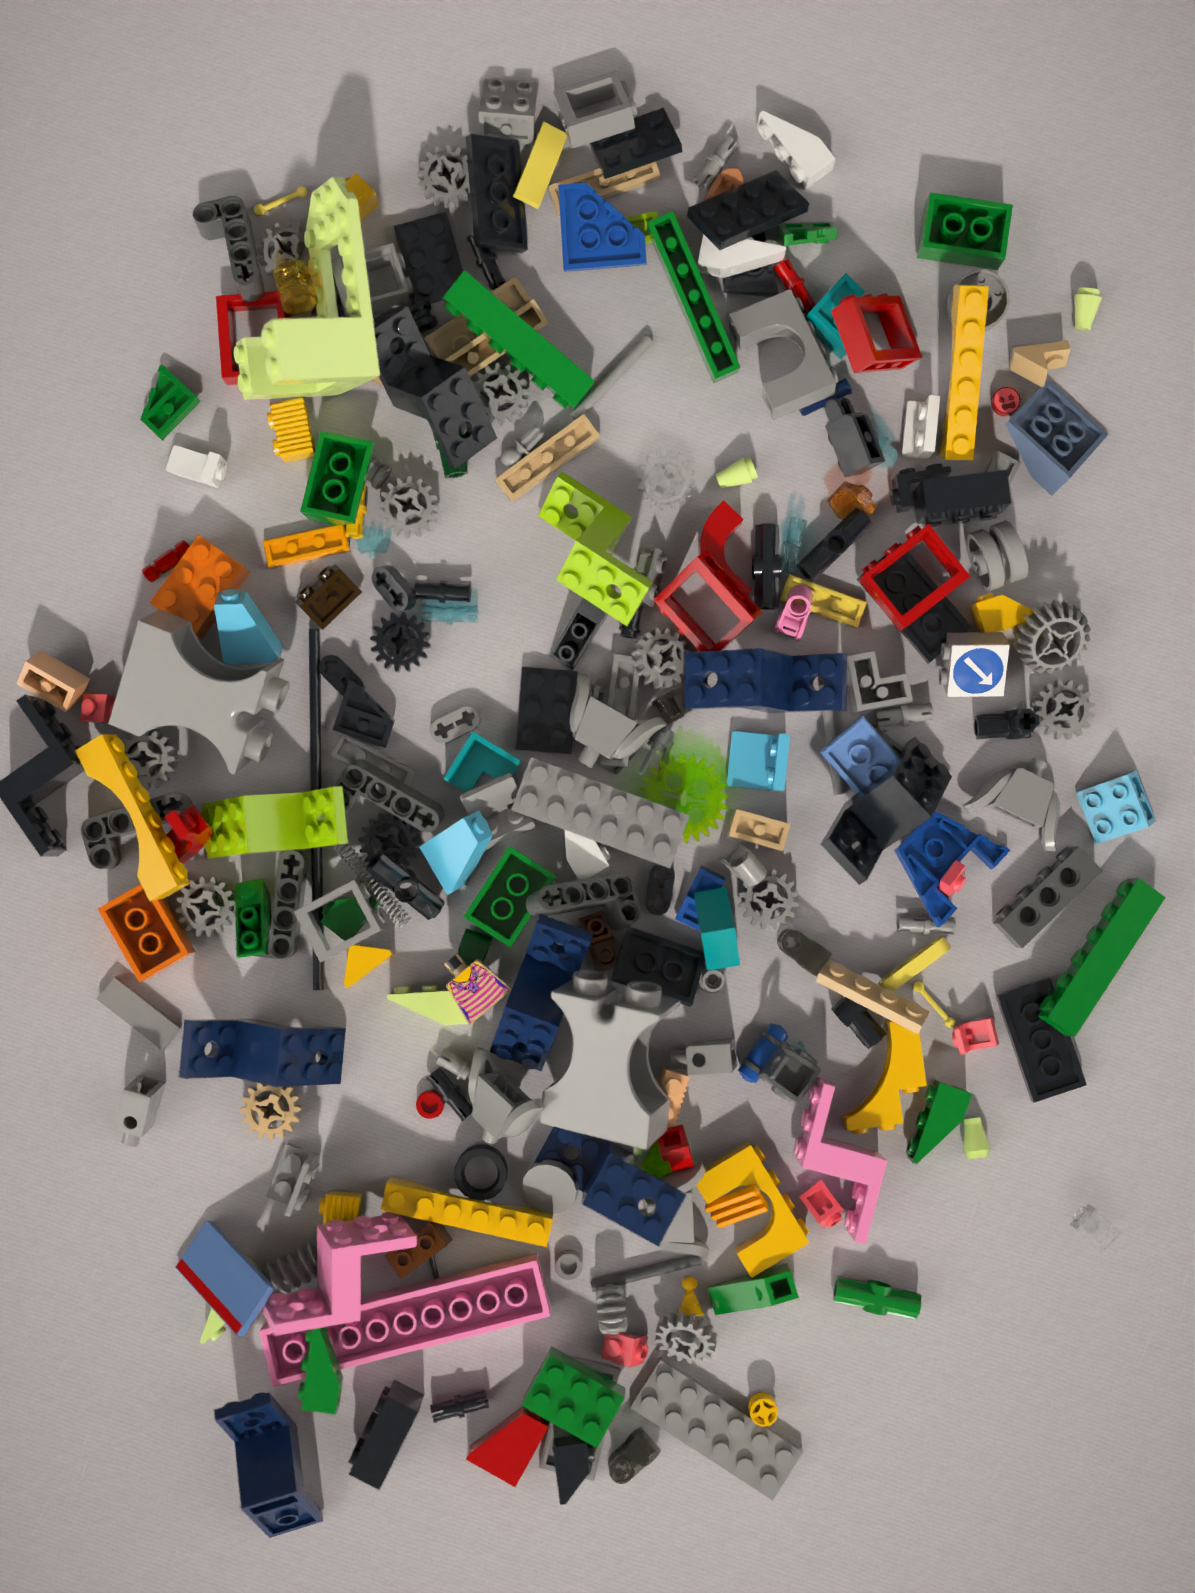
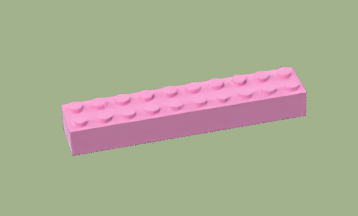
(422, 1317)

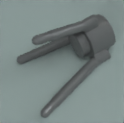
(658, 741)

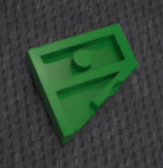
(807, 232)
(167, 404)

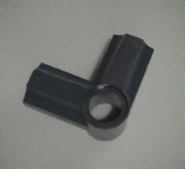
(1010, 724)

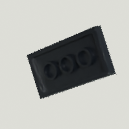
(493, 178)
(747, 210)
(905, 587)
(1042, 1052)

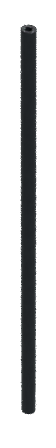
(316, 784)

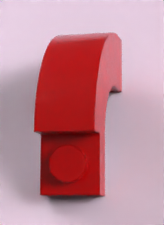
(716, 531)
(188, 832)

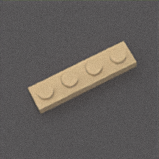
(610, 186)
(547, 458)
(873, 996)

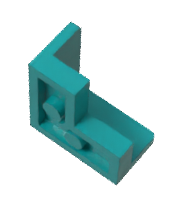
(822, 317)
(479, 757)
(717, 928)

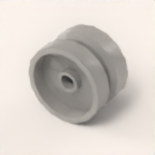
(997, 556)

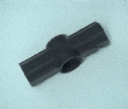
(845, 533)
(766, 566)
(393, 875)

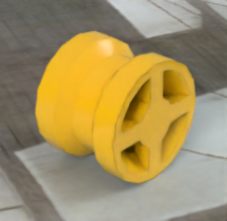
(764, 1415)

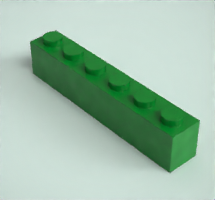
(693, 297)
(518, 340)
(1100, 956)

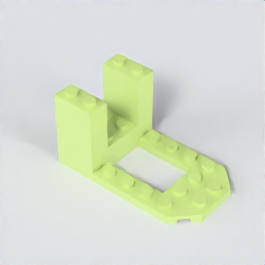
(327, 351)

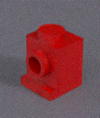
(676, 1148)

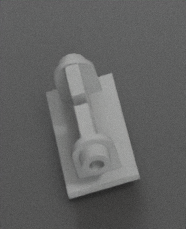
(652, 564)

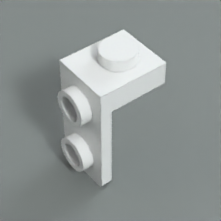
(196, 466)

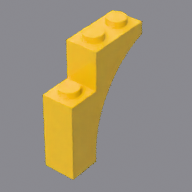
(902, 1071)

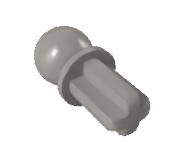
(512, 455)

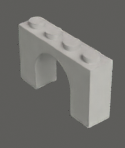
(784, 318)

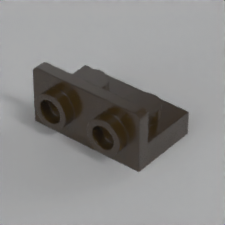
(327, 596)

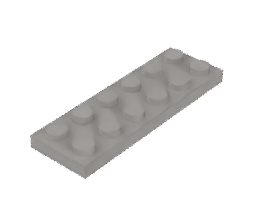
(600, 812)
(716, 1428)

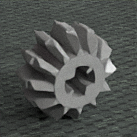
(611, 1309)

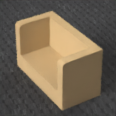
(758, 829)

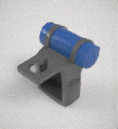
(774, 1061)

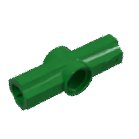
(877, 1297)

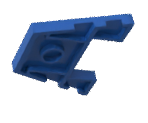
(931, 852)

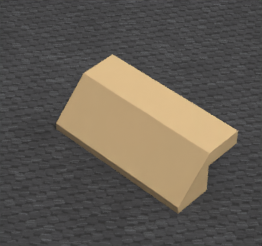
(461, 346)

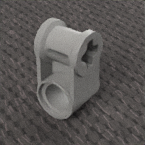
(745, 865)

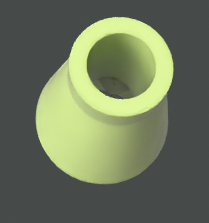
(1086, 306)
(738, 473)
(975, 1139)

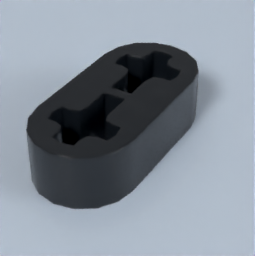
(393, 588)
(346, 672)
(666, 890)

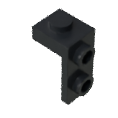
(901, 495)

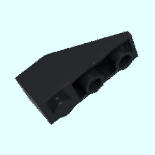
(578, 633)

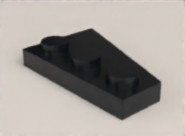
(755, 281)

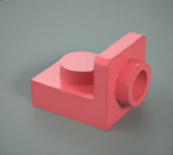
(822, 1205)

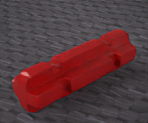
(165, 561)

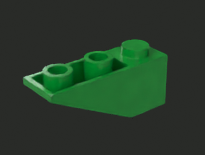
(252, 917)
(942, 1114)
(747, 1293)
(323, 1375)

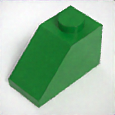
(345, 916)

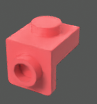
(96, 708)
(953, 880)
(975, 1035)
(625, 1348)

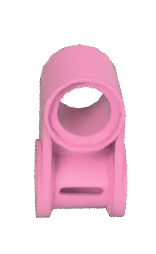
(793, 616)

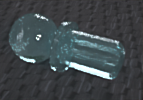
(889, 453)

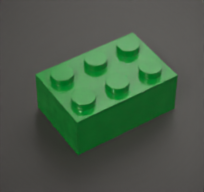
(964, 231)
(502, 899)
(574, 1397)

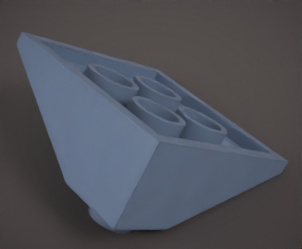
(1053, 436)

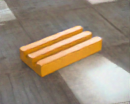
(739, 1209)

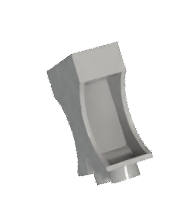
(181, 684)
(609, 1079)

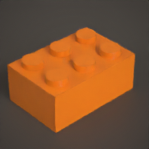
(196, 582)
(146, 932)

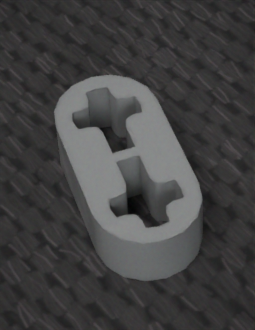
(452, 718)

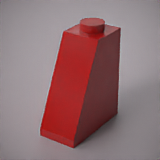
(509, 1445)

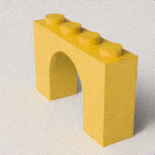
(783, 1232)

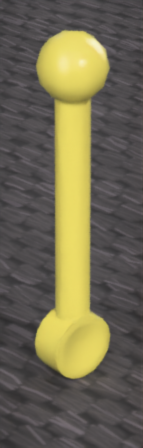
(261, 209)
(919, 987)

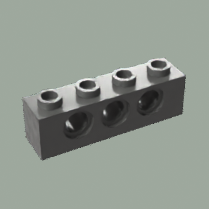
(1082, 871)

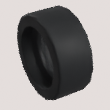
(459, 1172)

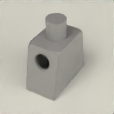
(719, 1057)
(138, 1108)

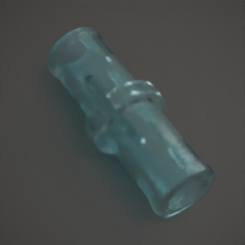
(449, 613)

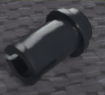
(631, 630)

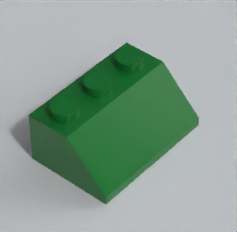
(337, 479)

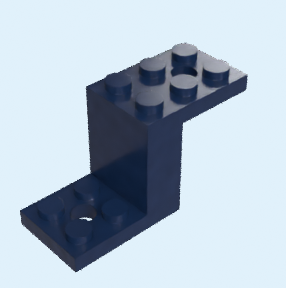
(765, 681)
(530, 1012)
(262, 1052)
(614, 1183)
(268, 1465)

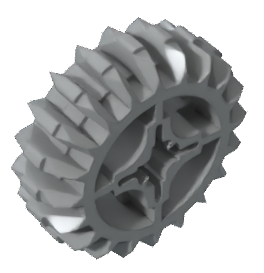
(1035, 638)

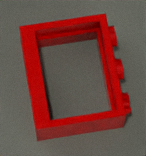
(225, 307)
(858, 340)
(893, 553)
(724, 587)

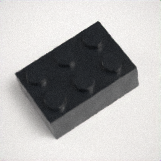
(961, 498)
(384, 1433)

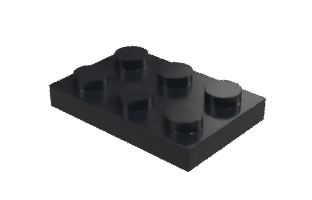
(646, 143)
(429, 256)
(545, 710)
(659, 962)

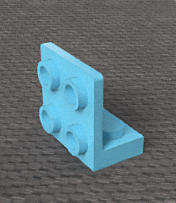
(758, 761)
(1116, 807)

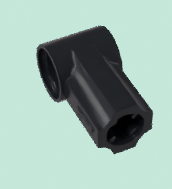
(859, 1021)

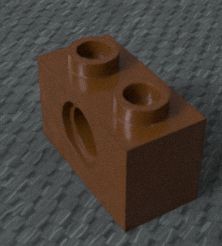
(430, 1240)

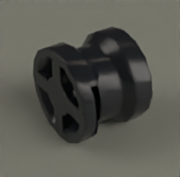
(422, 316)

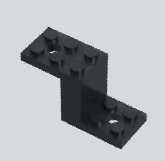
(431, 388)
(41, 777)
(887, 810)

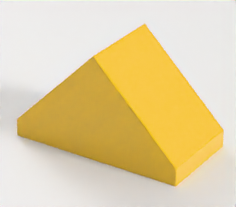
(363, 960)

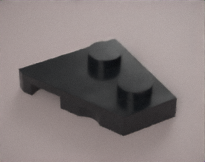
(363, 716)

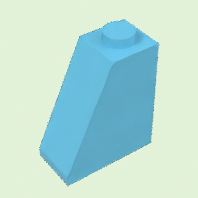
(243, 630)
(457, 851)

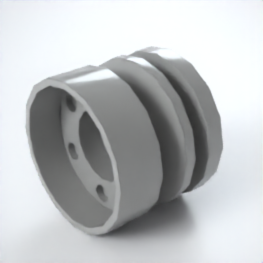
(998, 295)

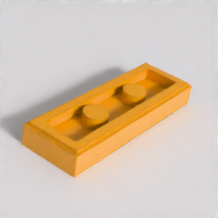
(306, 546)

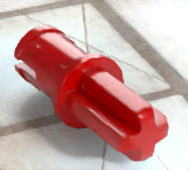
(793, 281)

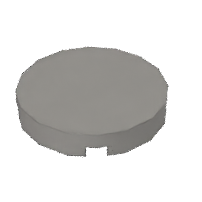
(550, 1186)

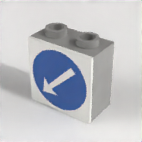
(974, 664)

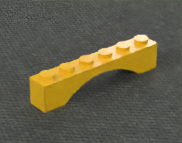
(968, 332)
(159, 866)
(495, 1219)

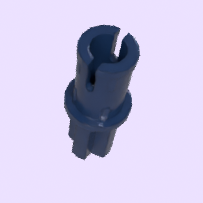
(842, 389)

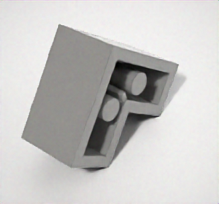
(870, 691)

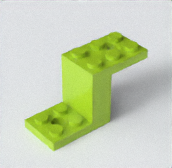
(590, 564)
(275, 822)

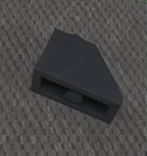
(571, 1463)

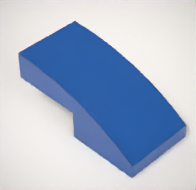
(704, 880)

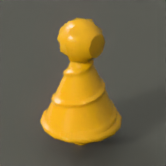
(690, 1303)

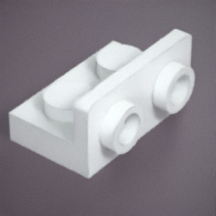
(920, 428)

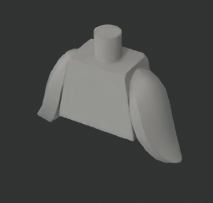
(605, 729)
(1022, 797)
(497, 1101)
(680, 1234)

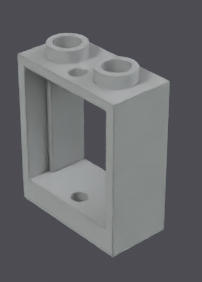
(600, 124)
(374, 259)
(314, 932)

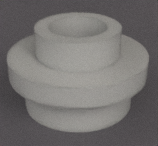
(716, 986)

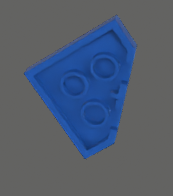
(596, 232)

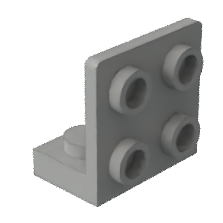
(508, 110)
(495, 804)
(292, 1176)

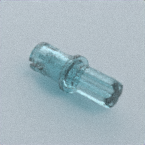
(793, 545)

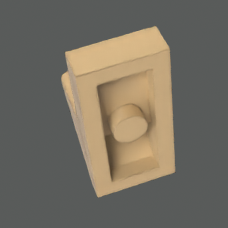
(1035, 360)

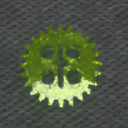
(689, 773)

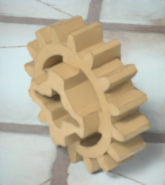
(283, 1113)

